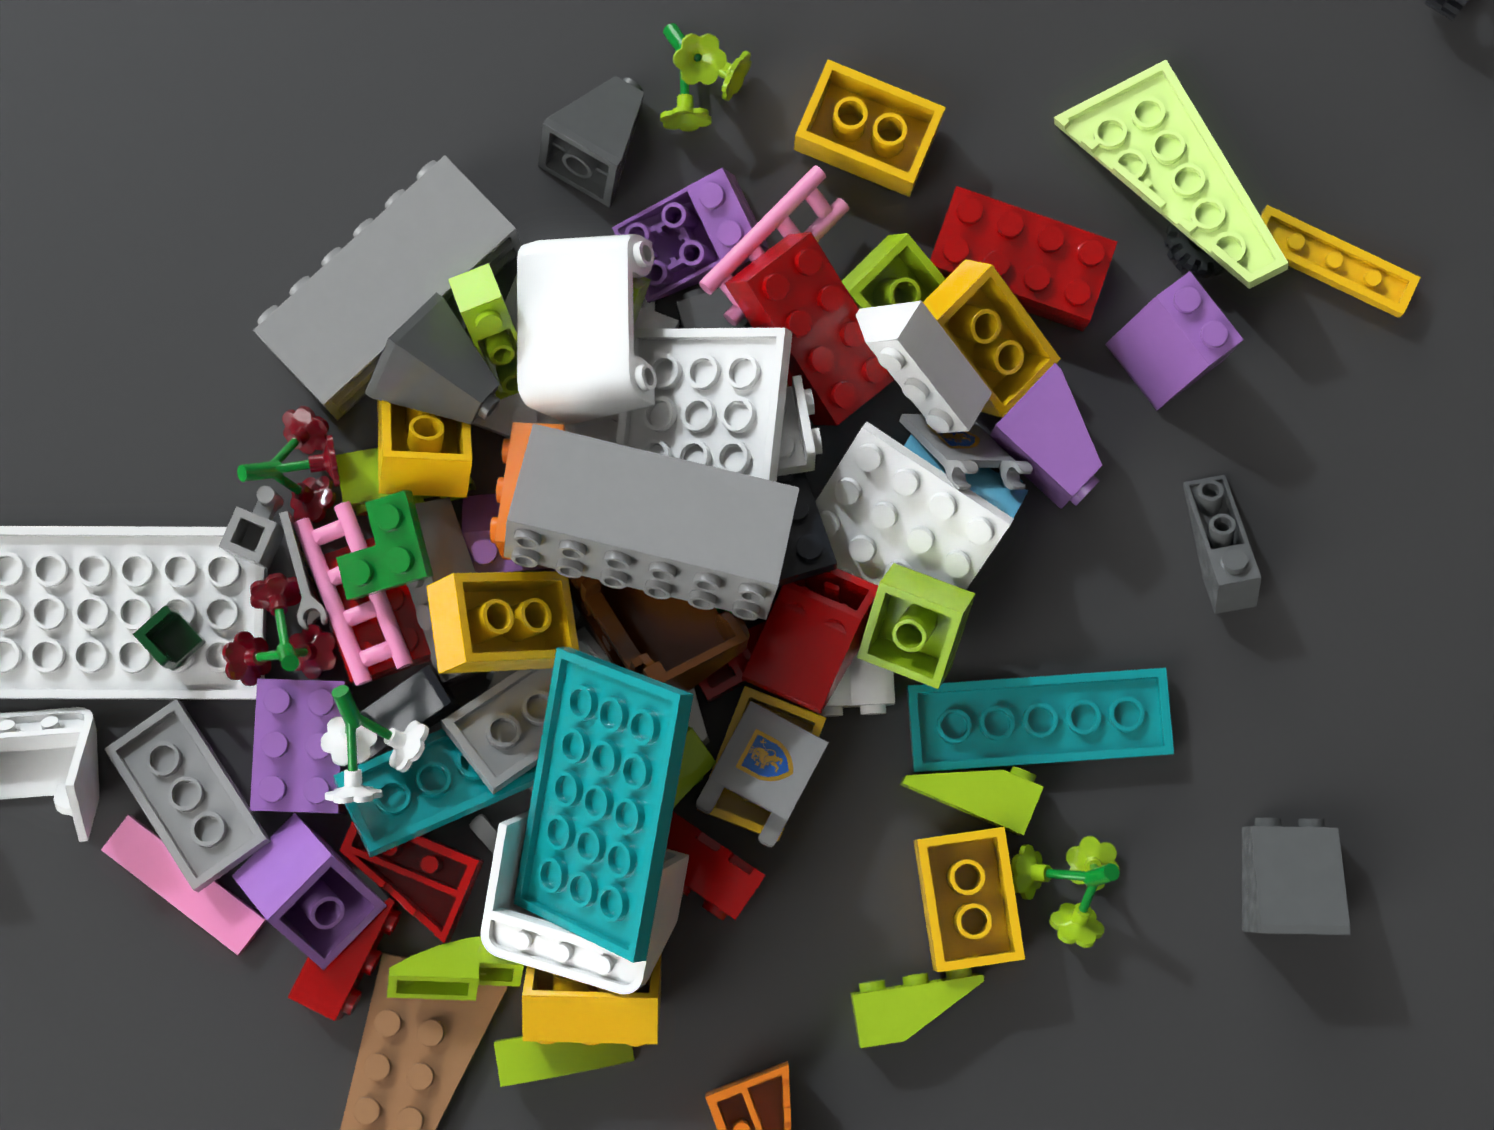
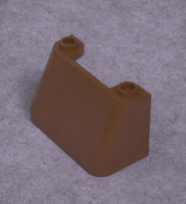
(659, 636)

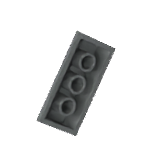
(447, 556)

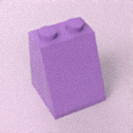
(1174, 341)
(1051, 437)
(308, 892)

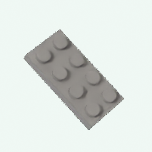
(505, 724)
(187, 795)

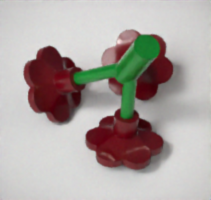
(307, 434)
(305, 651)

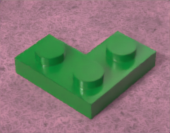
(399, 550)

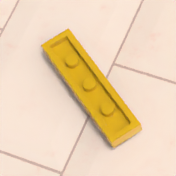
(1341, 263)

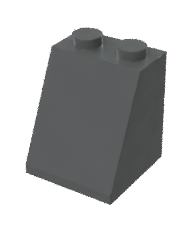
(1293, 879)

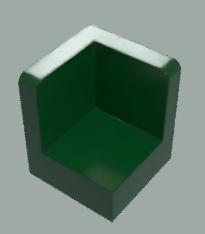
(169, 637)

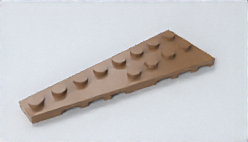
(414, 1055)

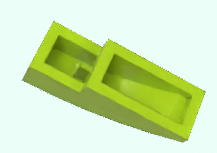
(451, 972)
(530, 1061)

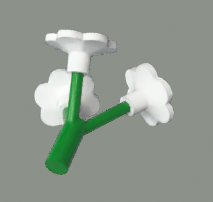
(350, 744)

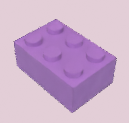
(288, 758)

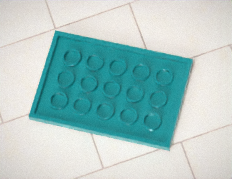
(603, 802)

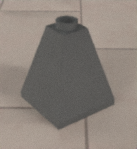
(592, 138)
(435, 367)

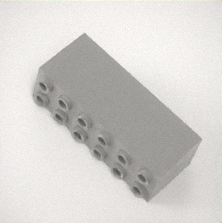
(367, 290)
(649, 522)

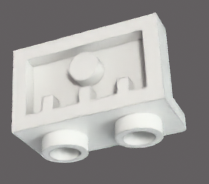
(798, 440)

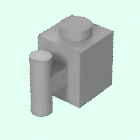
(254, 534)

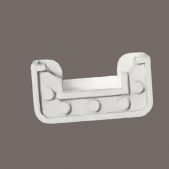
(580, 327)

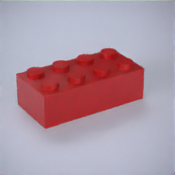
(1044, 262)
(802, 292)

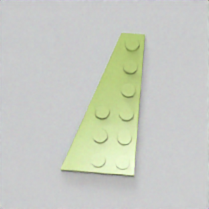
(1166, 155)

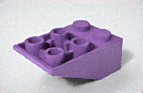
(692, 231)

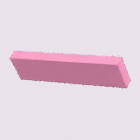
(212, 908)

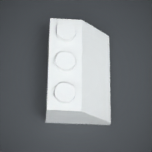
(925, 364)

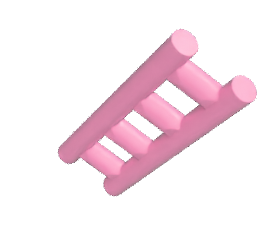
(777, 218)
(342, 619)

